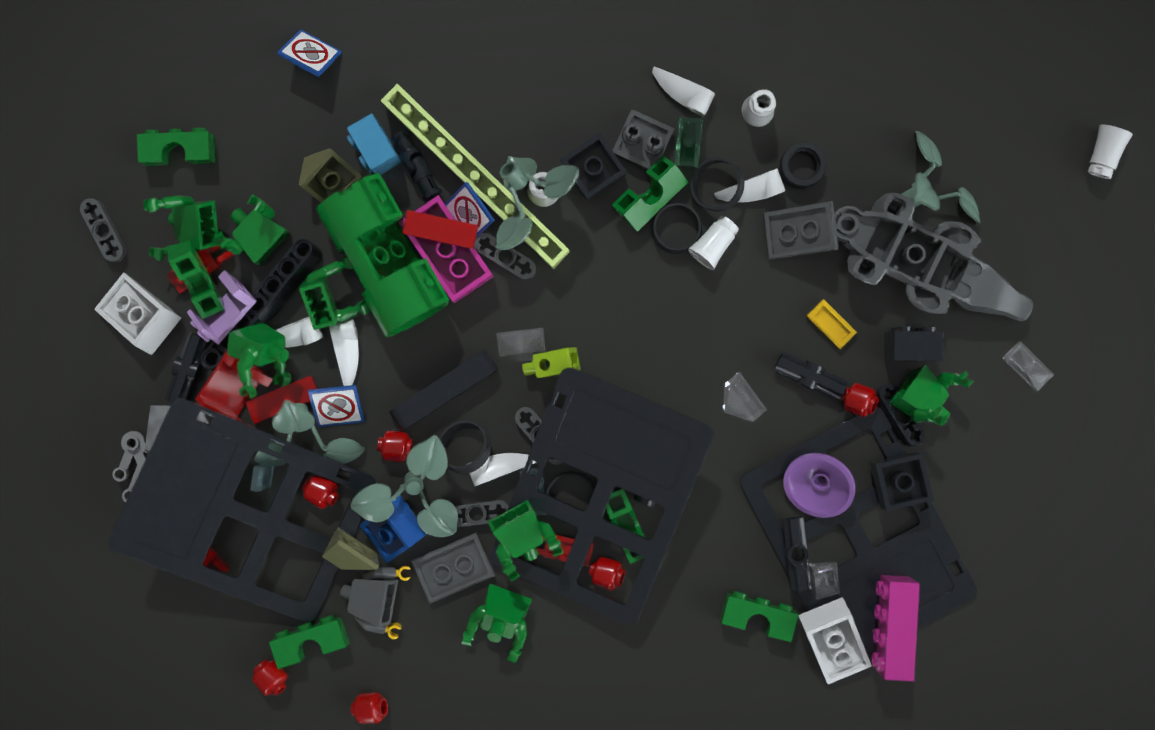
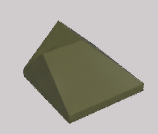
(326, 174)
(350, 553)

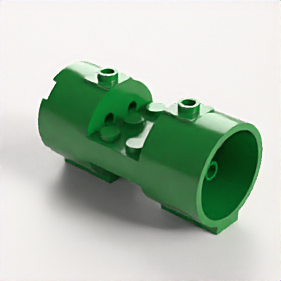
(396, 281)

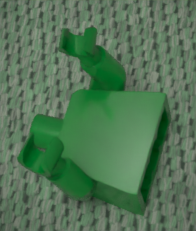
(190, 221)
(255, 232)
(320, 300)
(258, 346)
(924, 394)
(521, 534)
(501, 616)

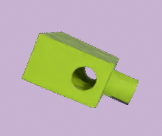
(558, 361)

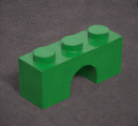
(155, 146)
(665, 184)
(191, 269)
(622, 514)
(739, 608)
(328, 634)

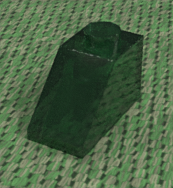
(689, 141)

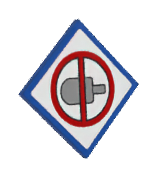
(309, 53)
(468, 208)
(336, 405)

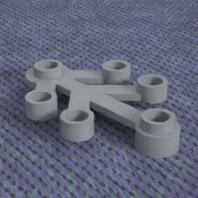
(130, 452)

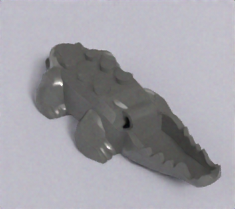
(925, 259)

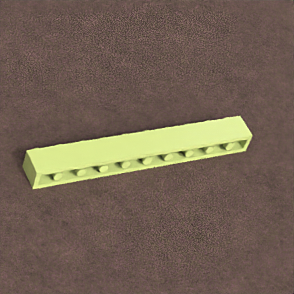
(470, 170)

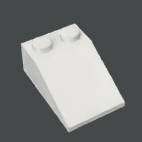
(137, 314)
(835, 640)

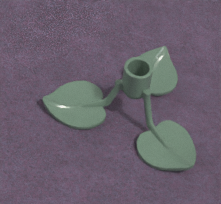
(516, 175)
(922, 191)
(297, 418)
(423, 460)

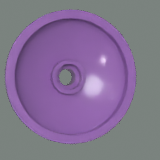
(818, 495)

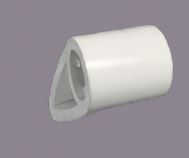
(687, 93)
(756, 188)
(300, 333)
(346, 349)
(497, 466)

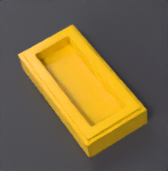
(831, 324)

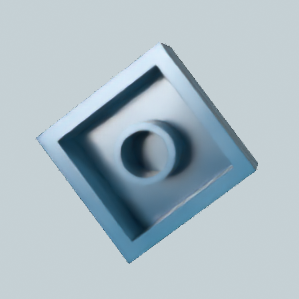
(376, 149)

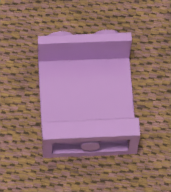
(236, 304)

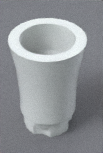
(753, 113)
(1108, 150)
(537, 196)
(714, 242)

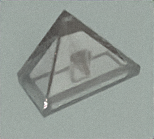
(521, 342)
(1028, 366)
(741, 399)
(824, 579)

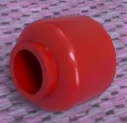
(860, 400)
(394, 446)
(320, 491)
(607, 573)
(269, 678)
(369, 708)

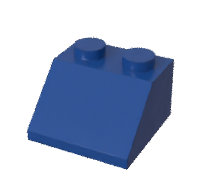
(395, 533)

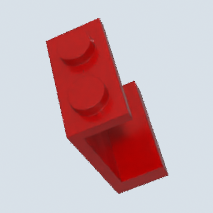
(223, 388)

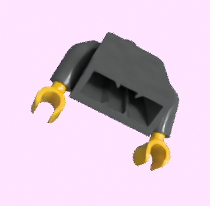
(373, 599)

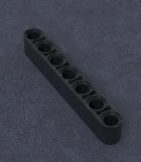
(266, 294)

